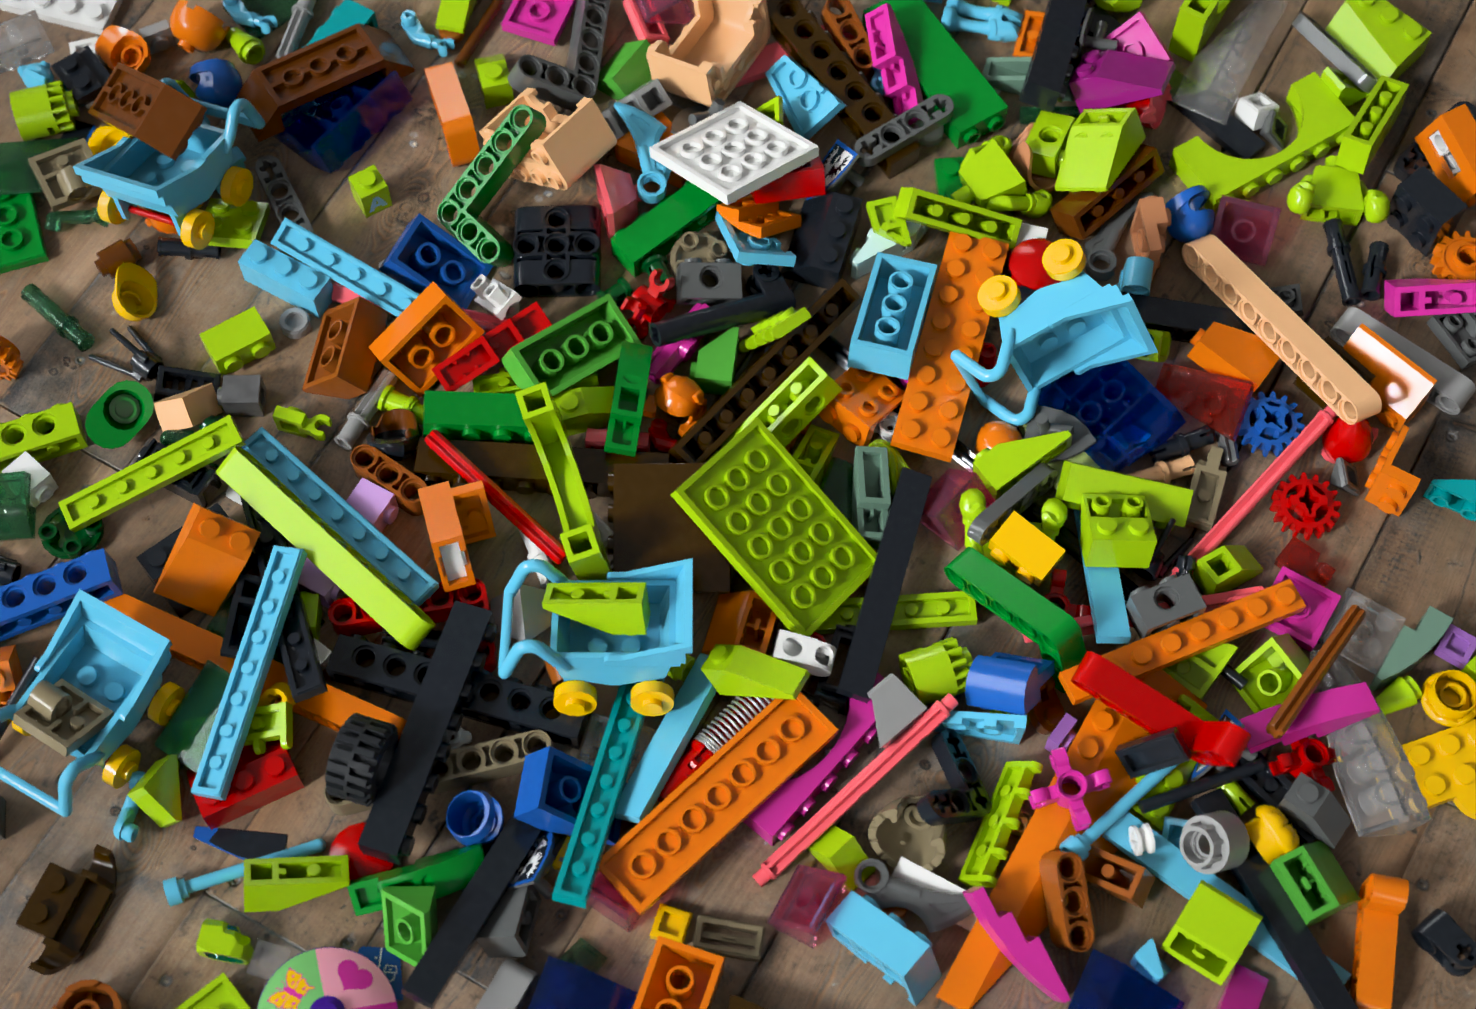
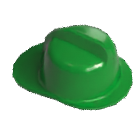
(119, 414)

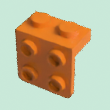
(861, 404)
(1388, 485)

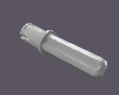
(301, 15)
(364, 412)

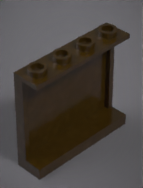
(654, 527)

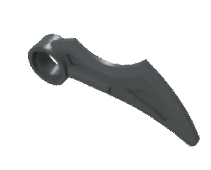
(1105, 242)
(935, 908)

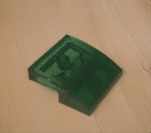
(16, 513)

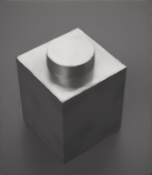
(242, 395)

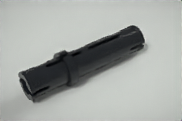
(1339, 251)

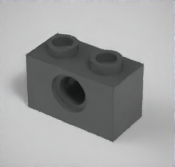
(693, 290)
(1177, 592)

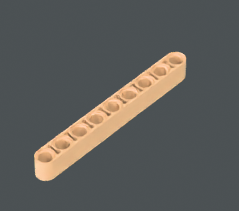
(1282, 330)

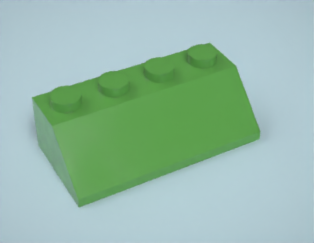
(571, 347)

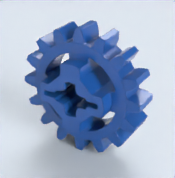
(1269, 424)

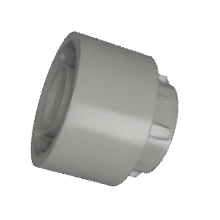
(1214, 842)

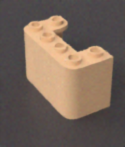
(712, 49)
(564, 148)

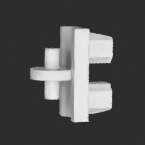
(496, 297)

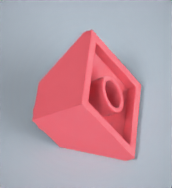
(616, 198)

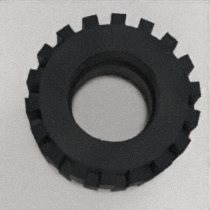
(360, 758)

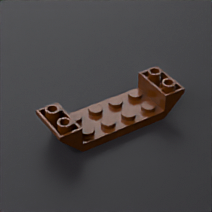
(318, 71)
(148, 110)

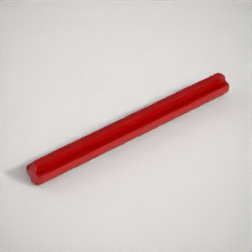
(497, 496)

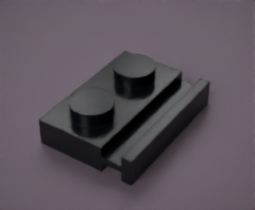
(82, 74)

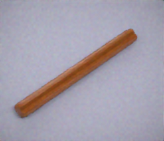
(1315, 672)

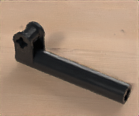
(767, 297)

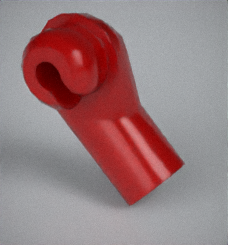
(660, 436)

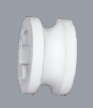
(1142, 839)

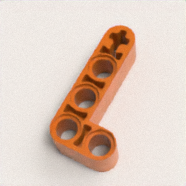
(452, 113)
(1376, 940)

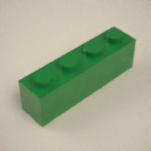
(663, 225)
(474, 416)

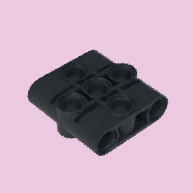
(579, 269)

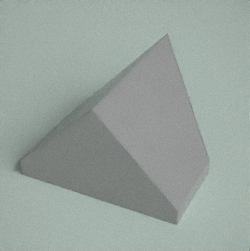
(528, 614)
(894, 709)

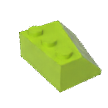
(1379, 36)

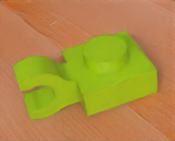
(296, 422)

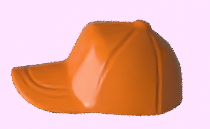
(123, 46)

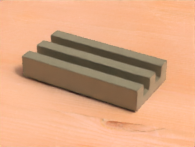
(729, 925)

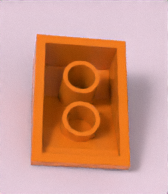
(206, 560)

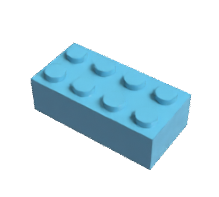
(892, 315)

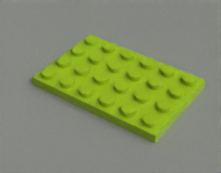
(777, 528)

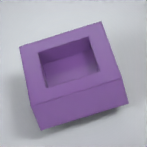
(1456, 646)
(1063, 734)

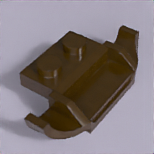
(69, 910)

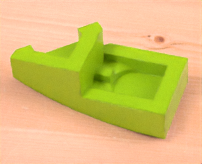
(883, 222)

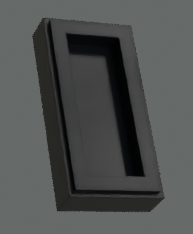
(1153, 752)

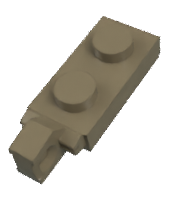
(1207, 486)

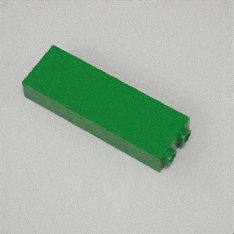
(948, 71)

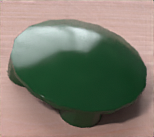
(65, 543)

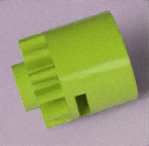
(44, 110)
(936, 670)

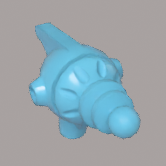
(36, 74)

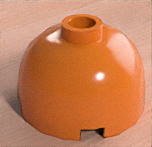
(196, 28)

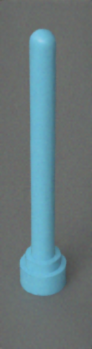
(1082, 843)
(179, 889)

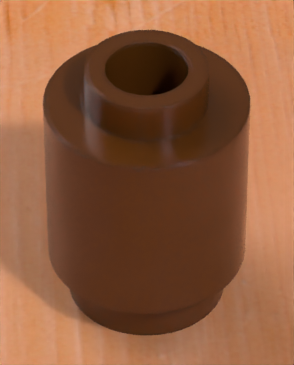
(116, 254)

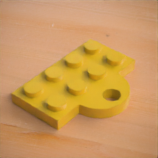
(1446, 767)

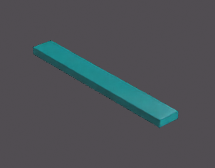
(599, 802)

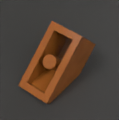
(1118, 877)

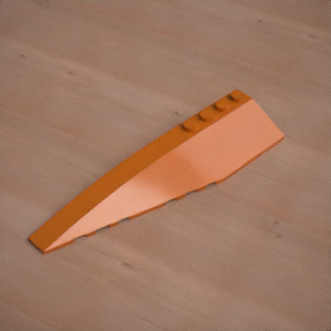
(1020, 883)

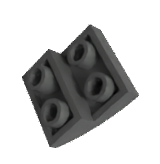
(1457, 335)

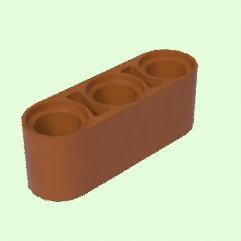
(848, 23)
(384, 468)
(1078, 912)

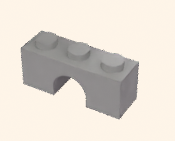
(648, 98)

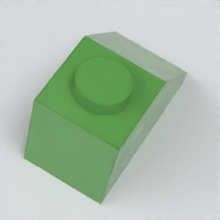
(717, 363)

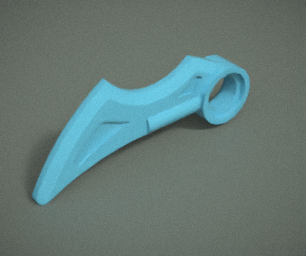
(646, 133)

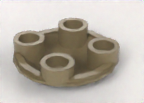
(698, 245)

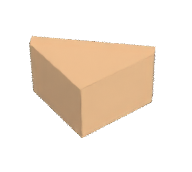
(187, 408)

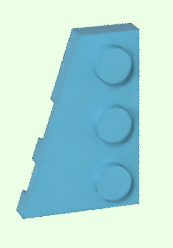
(805, 99)
(753, 250)
(988, 726)

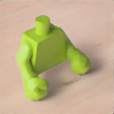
(995, 182)
(1336, 194)
(973, 503)

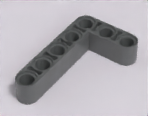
(580, 77)

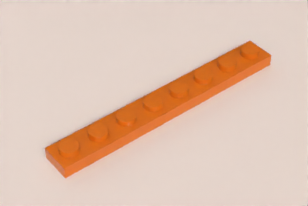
(1198, 634)

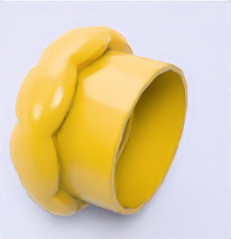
(1449, 698)
(1271, 833)

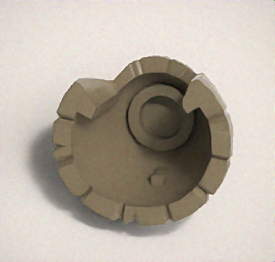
(901, 832)

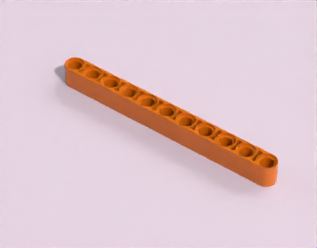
(196, 646)

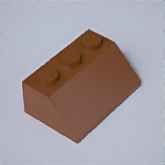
(342, 356)

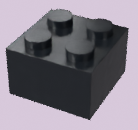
(1424, 210)

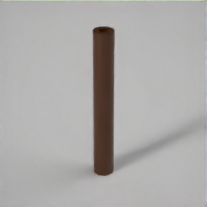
(478, 33)

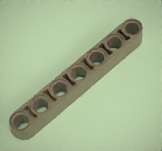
(459, 777)

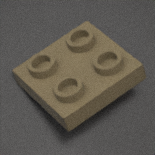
(57, 176)
(62, 716)

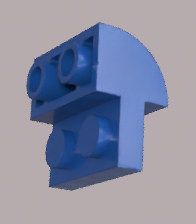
(1007, 682)

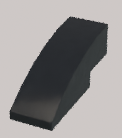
(239, 614)

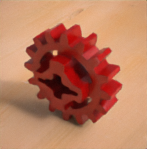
(1310, 502)

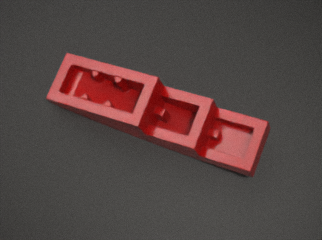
(490, 348)

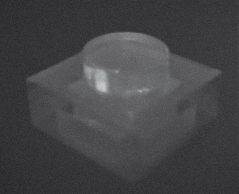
(267, 959)

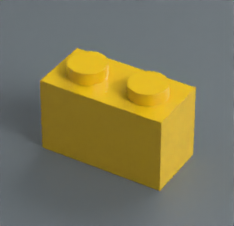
(1025, 549)

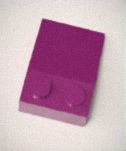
(1118, 78)

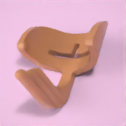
(1022, 159)

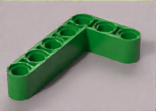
(488, 184)
(1021, 607)

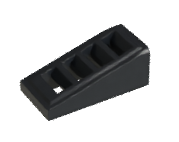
(175, 375)

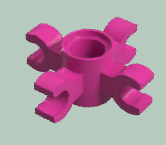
(1094, 782)

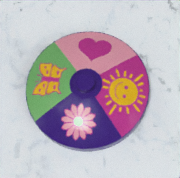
(328, 981)

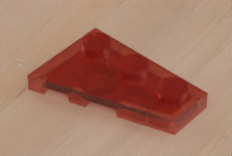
(1207, 397)

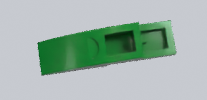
(628, 399)
(445, 871)

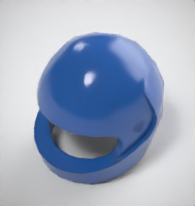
(216, 81)
(1187, 219)
(474, 818)

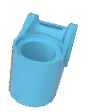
(1136, 276)

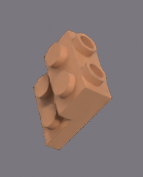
(1149, 229)

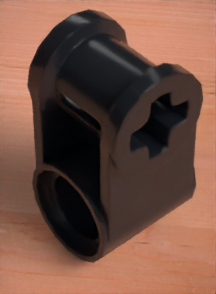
(1444, 941)

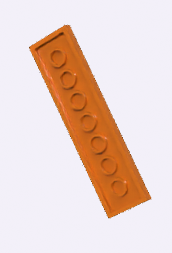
(954, 321)
(715, 800)

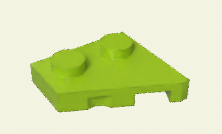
(1203, 669)

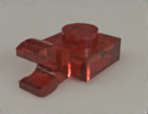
(1303, 560)

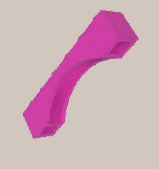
(797, 796)

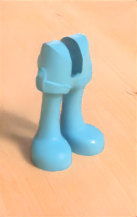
(998, 22)

